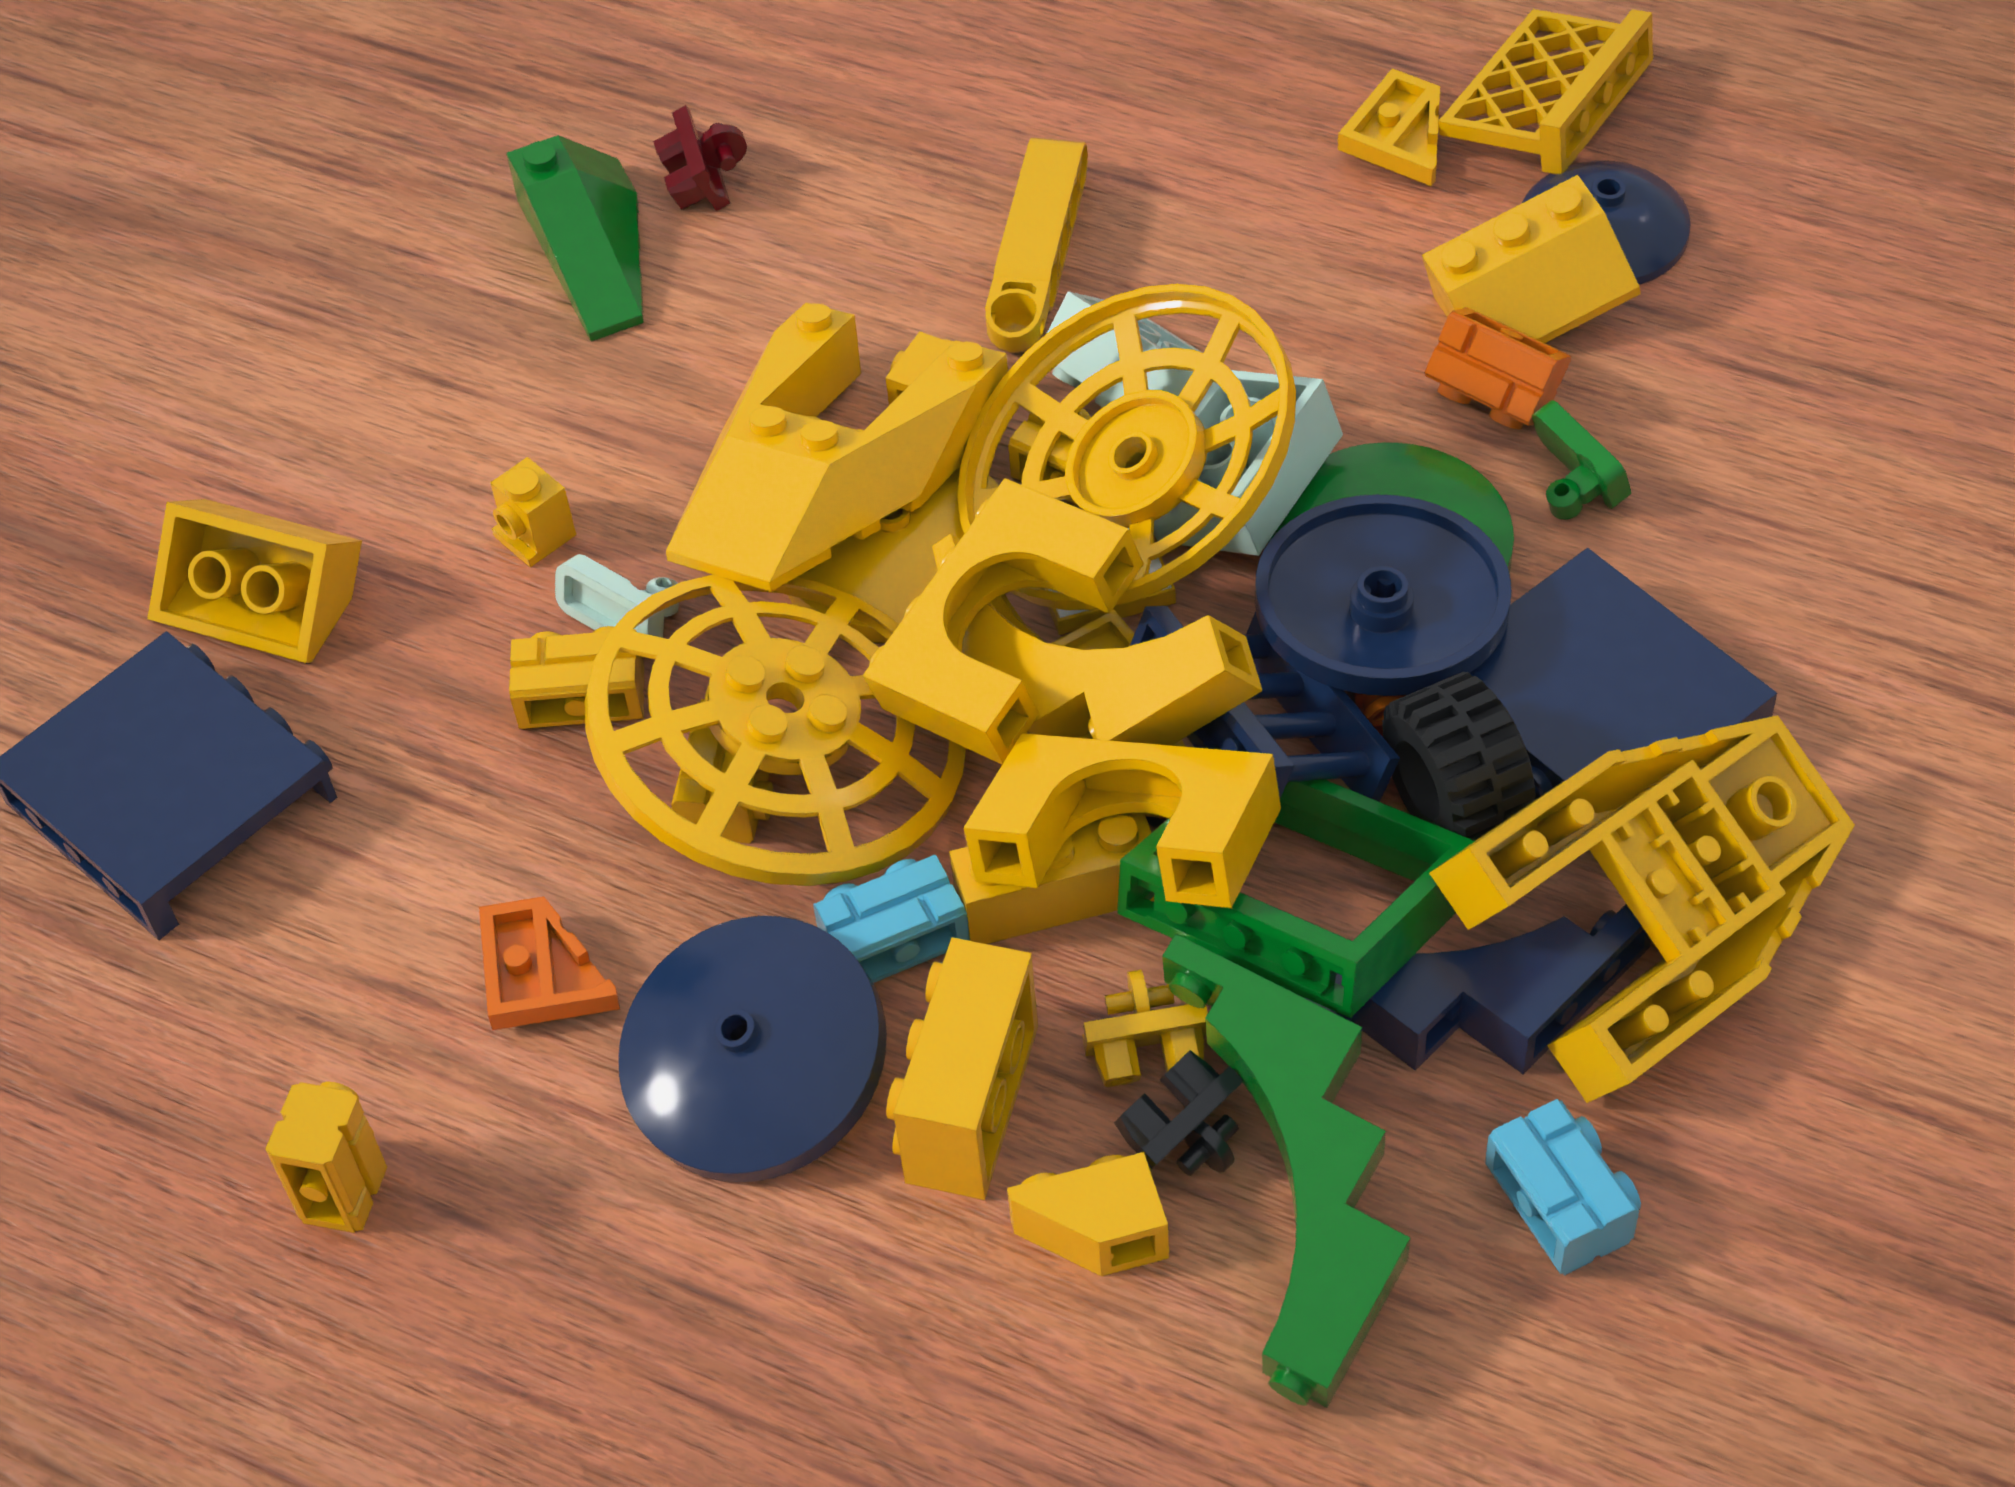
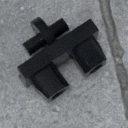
(1200, 1092)

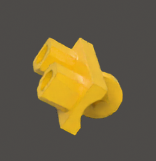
(1116, 1038)

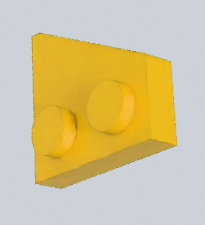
(1397, 127)

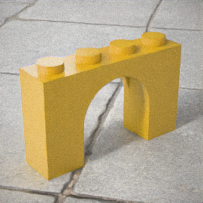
(1011, 545)
(1055, 785)

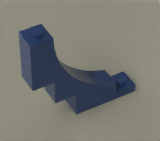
(1504, 993)

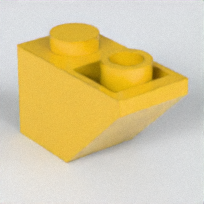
(1094, 1215)

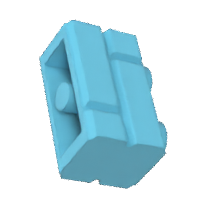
(895, 917)
(1563, 1185)

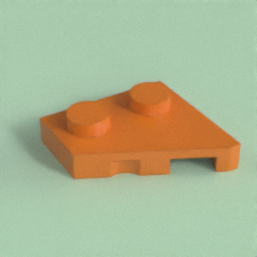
(537, 967)

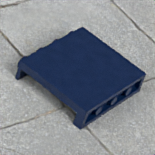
(1609, 669)
(158, 776)

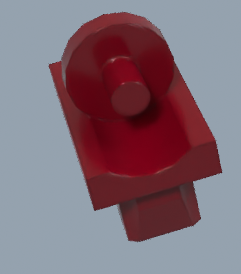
(696, 160)

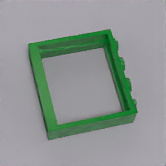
(1294, 950)

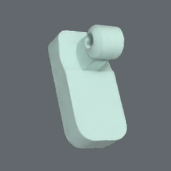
(603, 597)

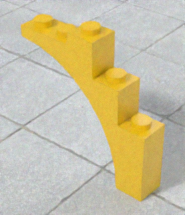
(1118, 694)

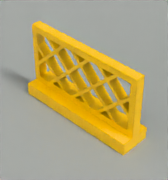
(1586, 95)

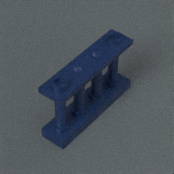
(1323, 714)

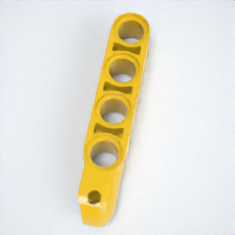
(1035, 242)

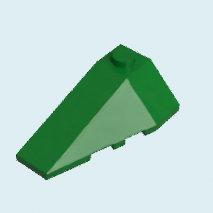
(587, 228)

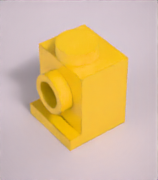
(531, 512)

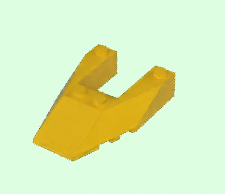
(796, 484)
(1709, 852)

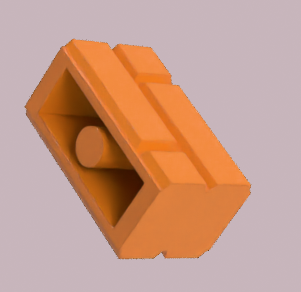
(1495, 367)

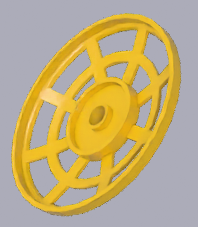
(1140, 423)
(763, 734)

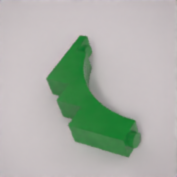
(1294, 1067)

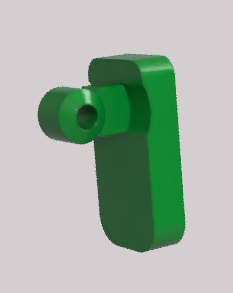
(1591, 464)

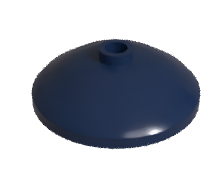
(1641, 209)

